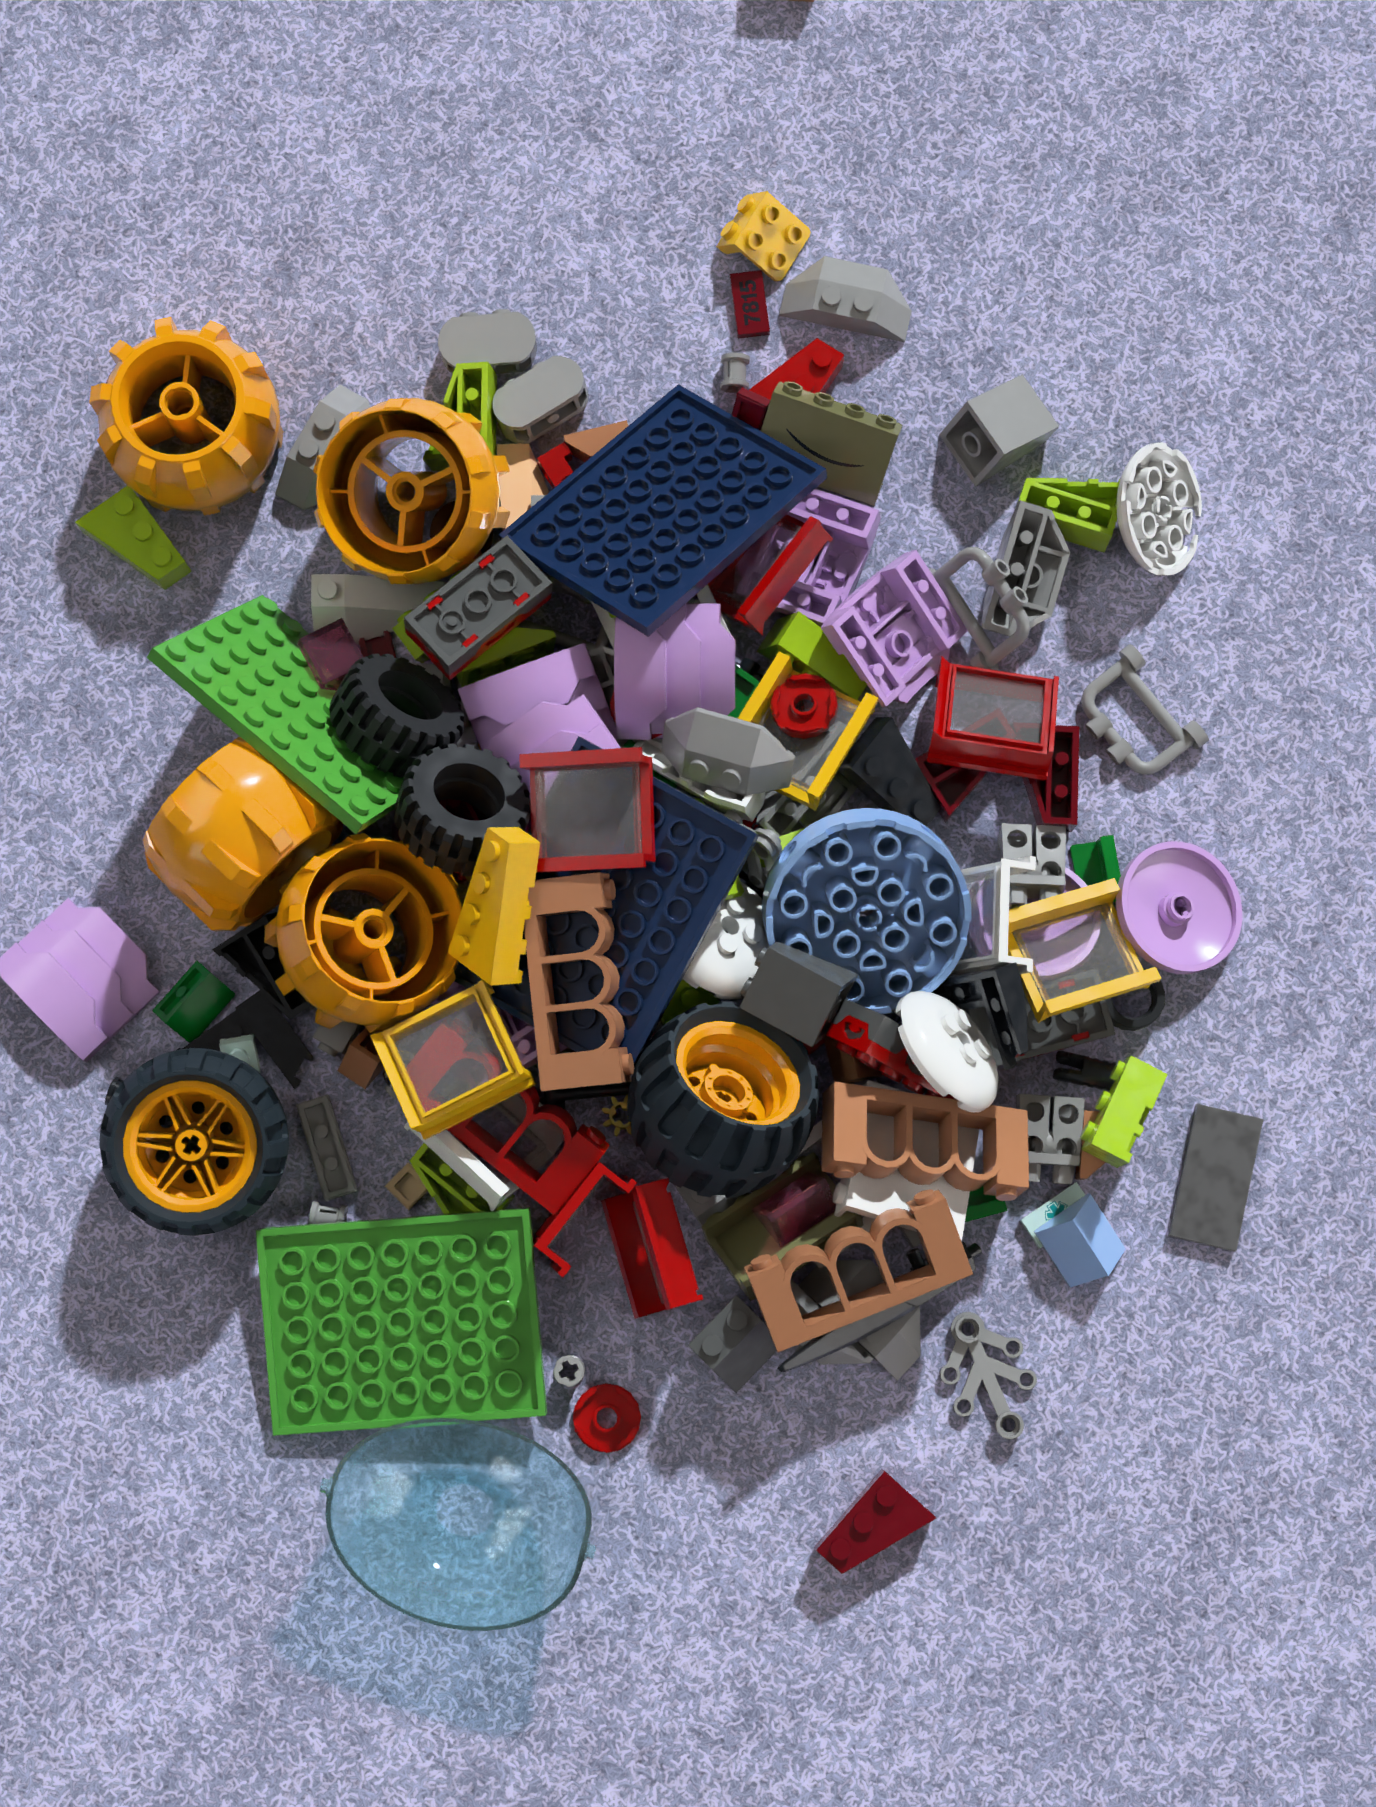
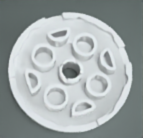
(1150, 505)
(729, 958)
(948, 1049)

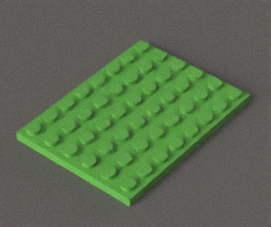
(261, 687)
(401, 1321)

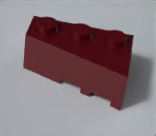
(949, 783)
(1056, 799)
(872, 1523)

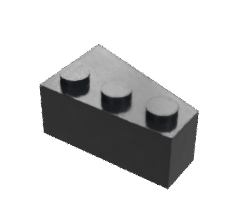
(888, 772)
(262, 966)

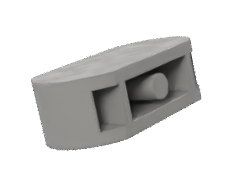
(499, 338)
(540, 399)

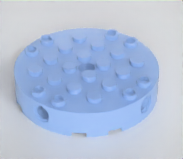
(880, 865)

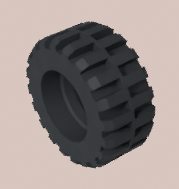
(394, 712)
(464, 776)

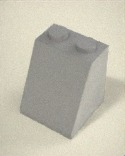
(998, 429)

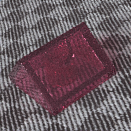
(330, 653)
(796, 1208)

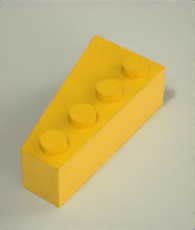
(496, 906)

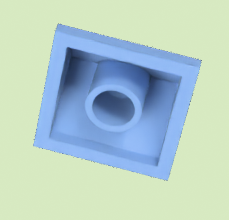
(1081, 1242)

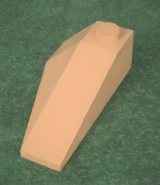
(521, 481)

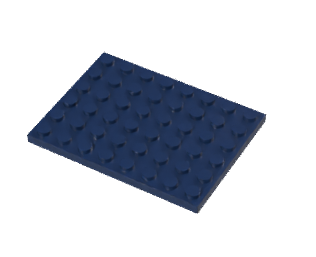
(663, 508)
(657, 922)

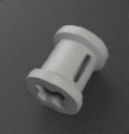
(734, 372)
(325, 1214)
(579, 1374)

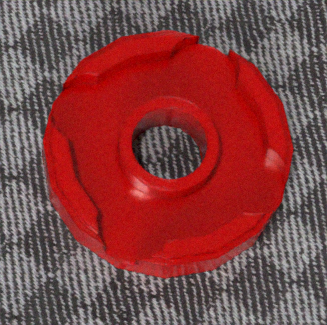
(807, 723)
(586, 1421)

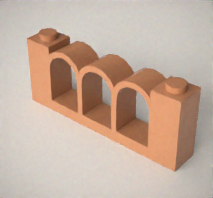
(586, 1068)
(847, 1149)
(939, 1239)

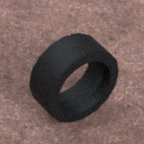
(1154, 1011)

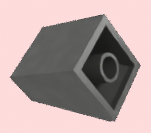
(796, 992)
(734, 1344)

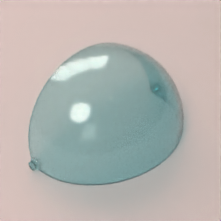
(459, 1523)

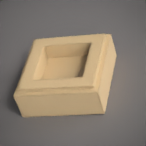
(407, 1186)

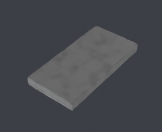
(1215, 1177)

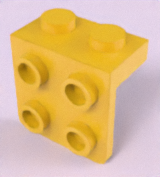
(765, 234)

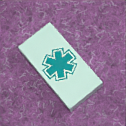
(1051, 1209)

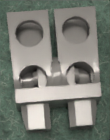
(1050, 855)
(1060, 1143)

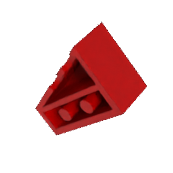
(811, 368)

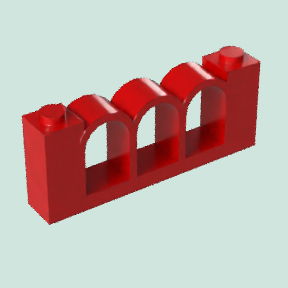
(563, 1175)

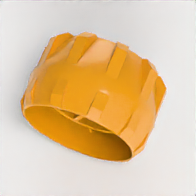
(201, 478)
(350, 501)
(235, 837)
(416, 895)

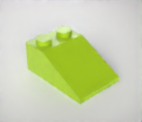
(513, 650)

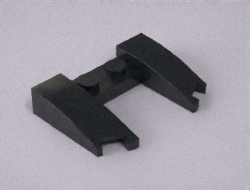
(1002, 995)
(271, 1029)

